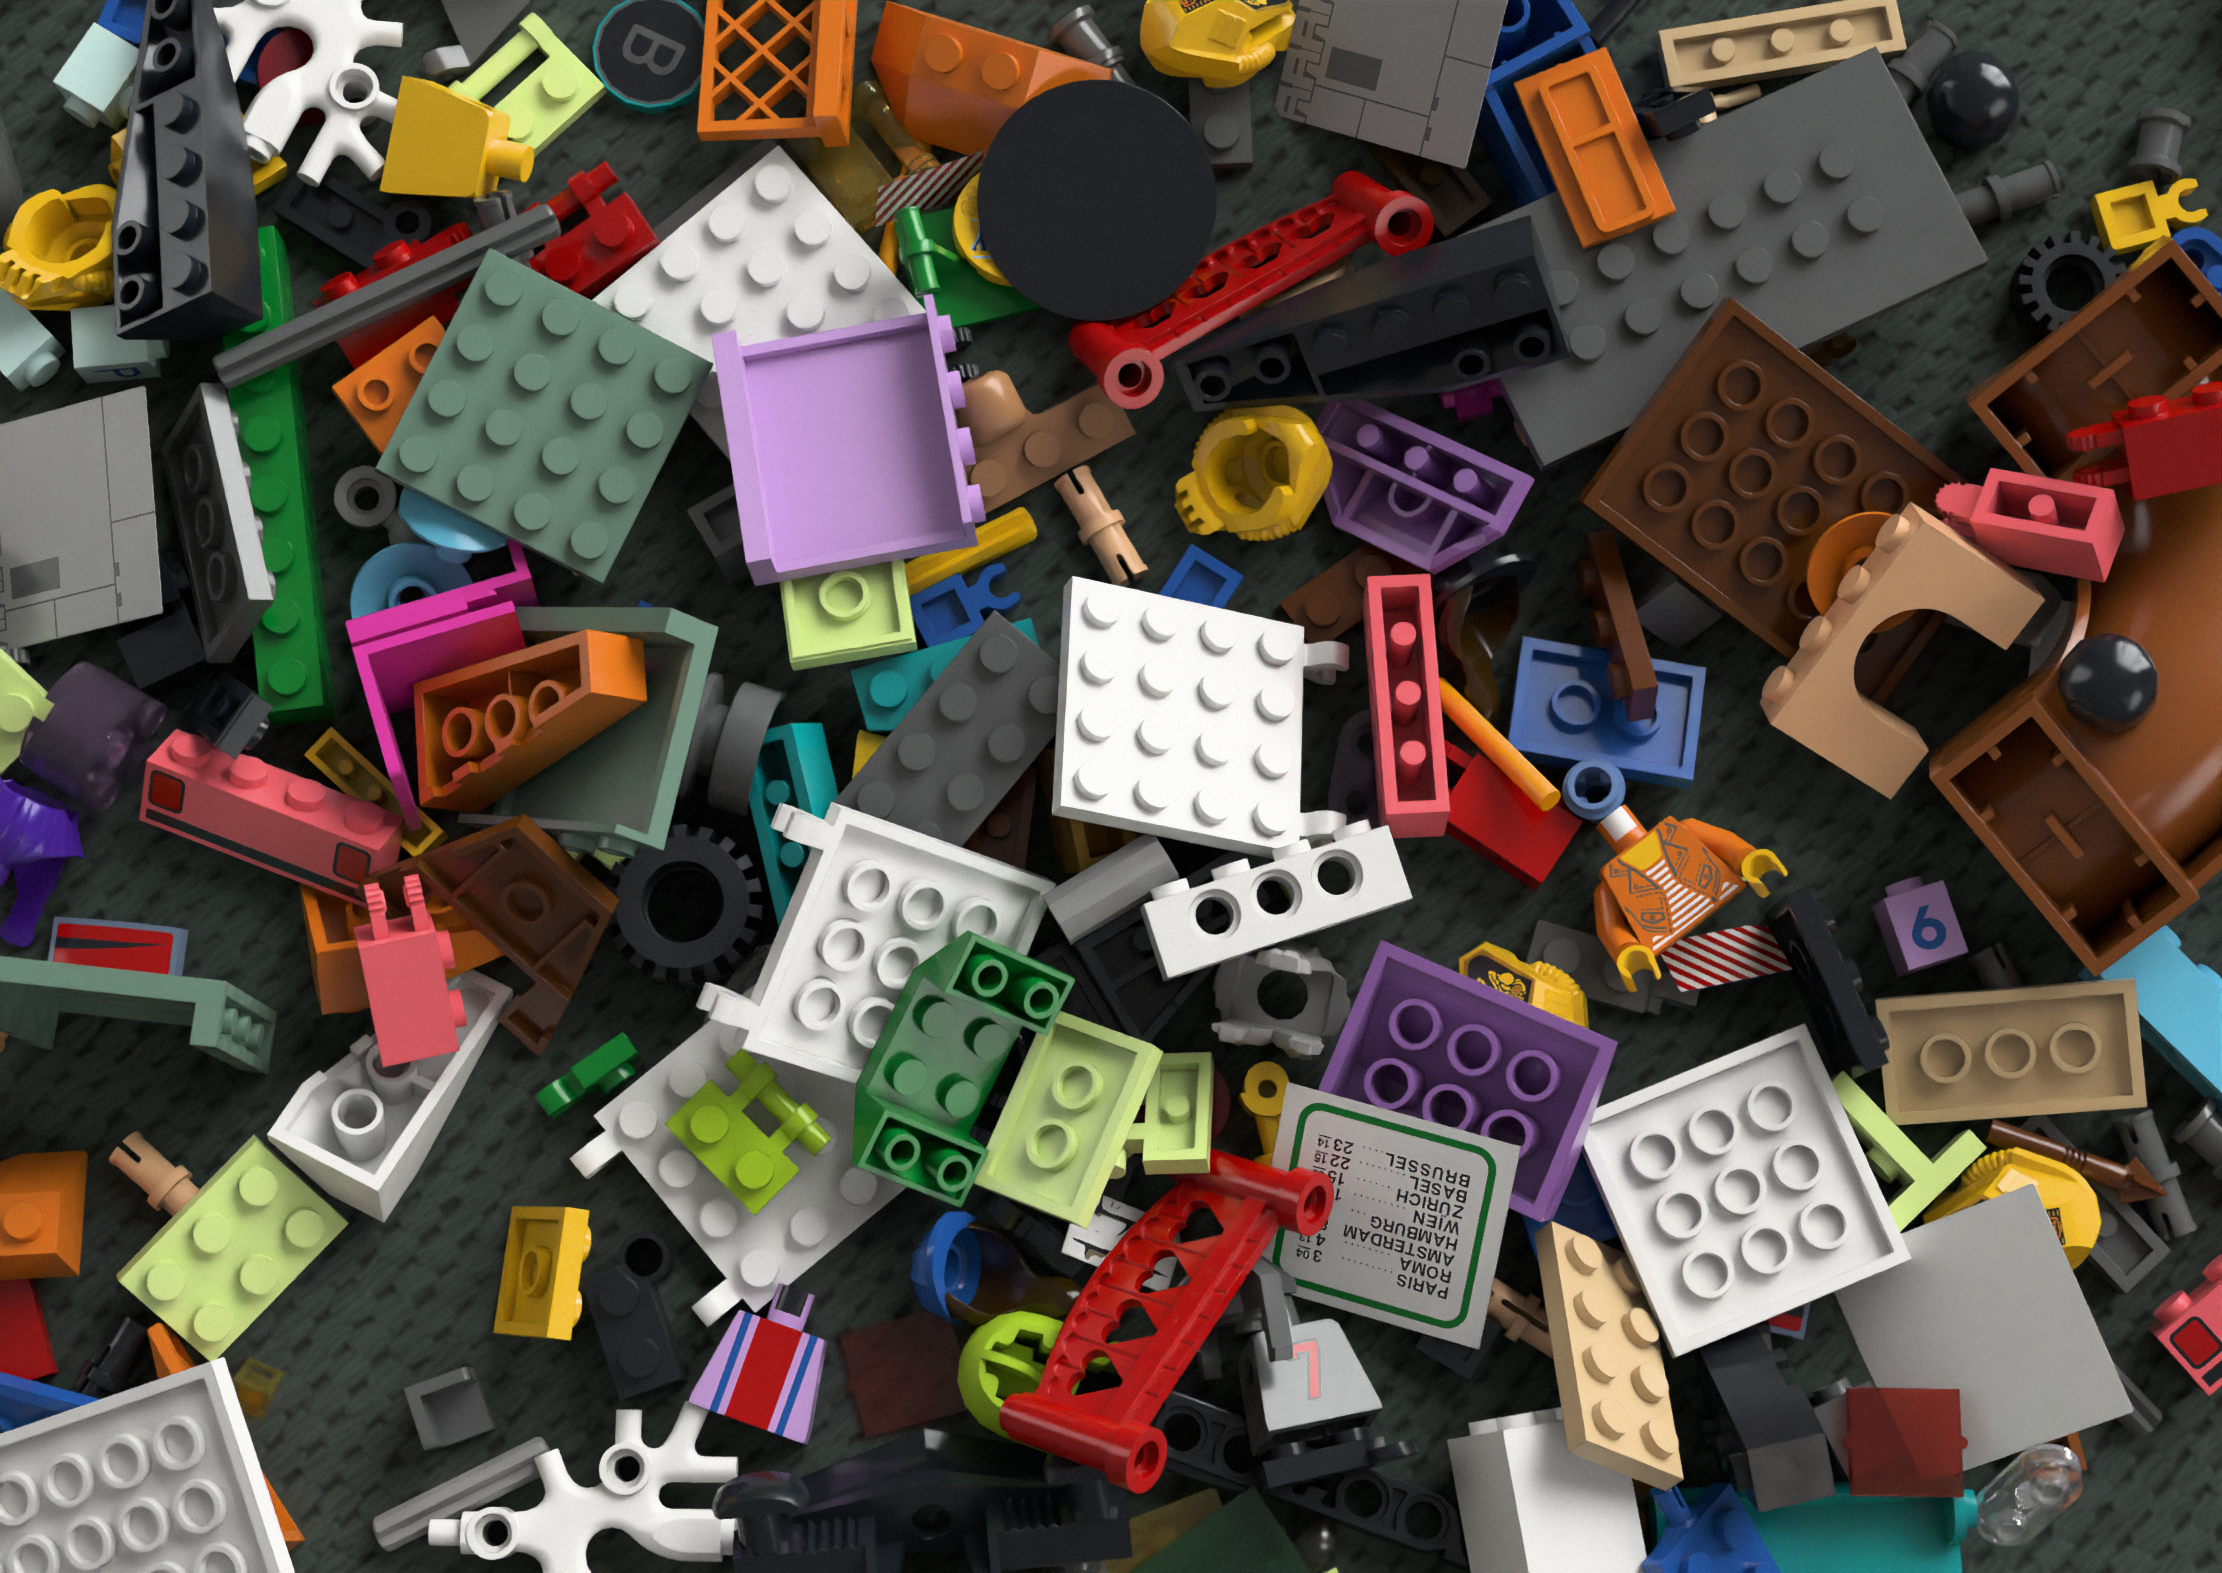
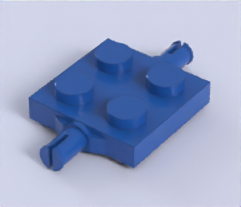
(1707, 1535)

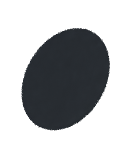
(1096, 200)

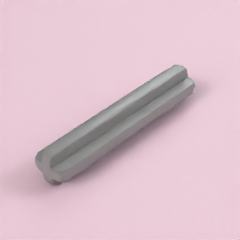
(459, 1494)

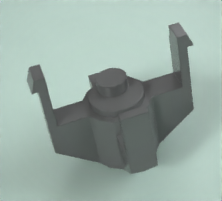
(1256, 1300)

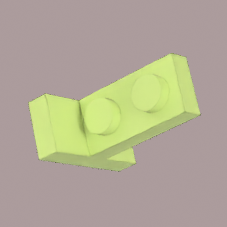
(1896, 1156)

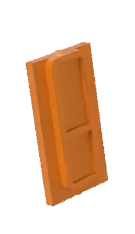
(1594, 148)

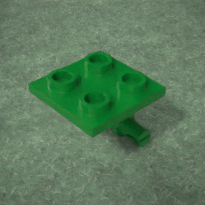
(939, 269)

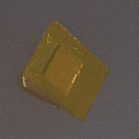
(255, 1390)

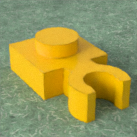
(2137, 216)

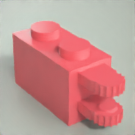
(2037, 522)
(406, 979)

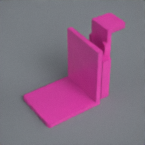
(430, 640)

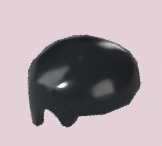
(1973, 100)
(2108, 683)

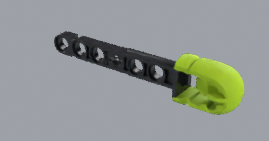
(999, 1367)

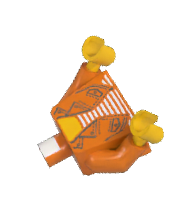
(1667, 884)

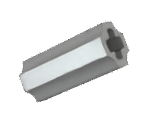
(1110, 887)

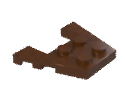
(526, 902)

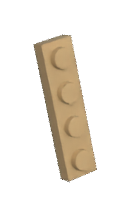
(1778, 43)

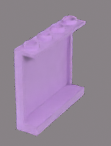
(847, 446)

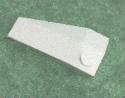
(370, 1125)

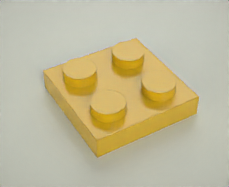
(542, 1272)

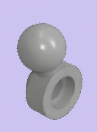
(383, 515)

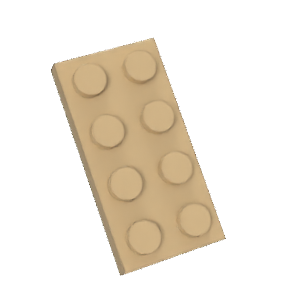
(2012, 1052)
(1607, 1359)

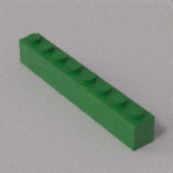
(272, 440)

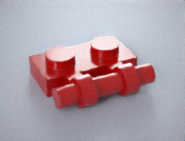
(600, 246)

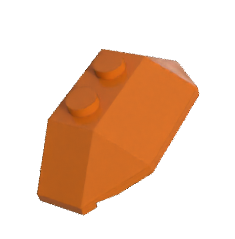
(961, 81)

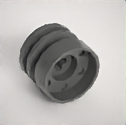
(729, 743)

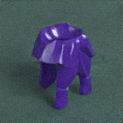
(35, 842)

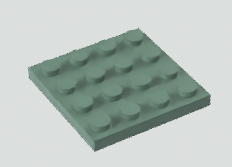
(544, 417)

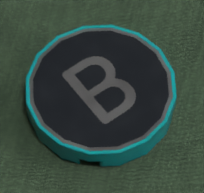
(650, 54)

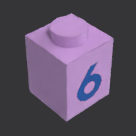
(1919, 925)

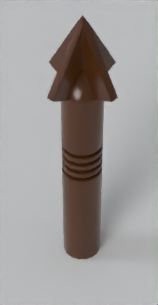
(2131, 1181)

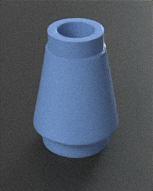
(1592, 778)

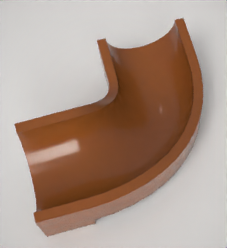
(2129, 822)

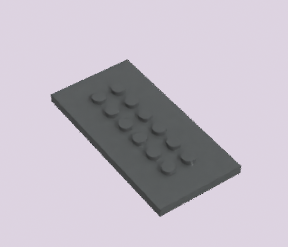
(1793, 206)

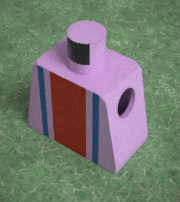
(767, 1369)

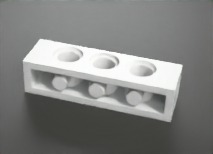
(1374, 885)

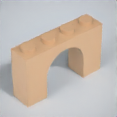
(1912, 567)

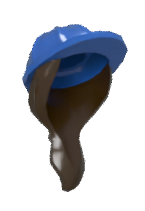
(977, 1273)

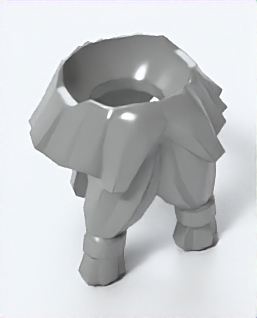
(1248, 1024)

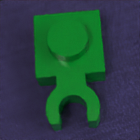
(605, 1068)

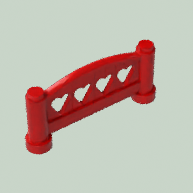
(1359, 212)
(1112, 1425)

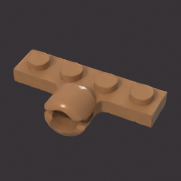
(1027, 449)

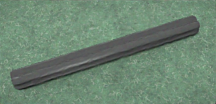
(383, 297)

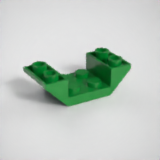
(943, 1059)

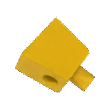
(449, 145)

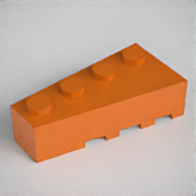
(520, 713)

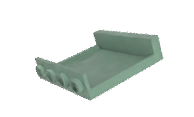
(627, 778)
(221, 1015)

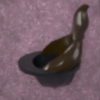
(1473, 615)

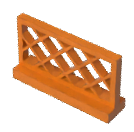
(827, 69)

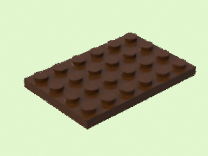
(1744, 472)

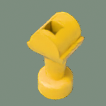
(1263, 1099)

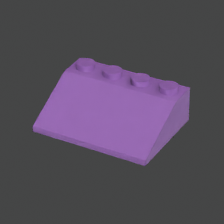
(1476, 1063)

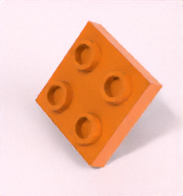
(385, 384)

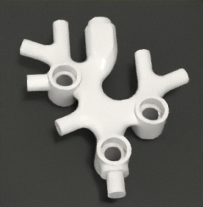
(324, 83)
(571, 1514)

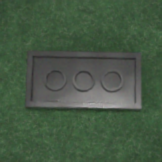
(217, 523)
(963, 738)

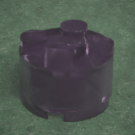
(92, 735)

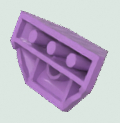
(1414, 487)

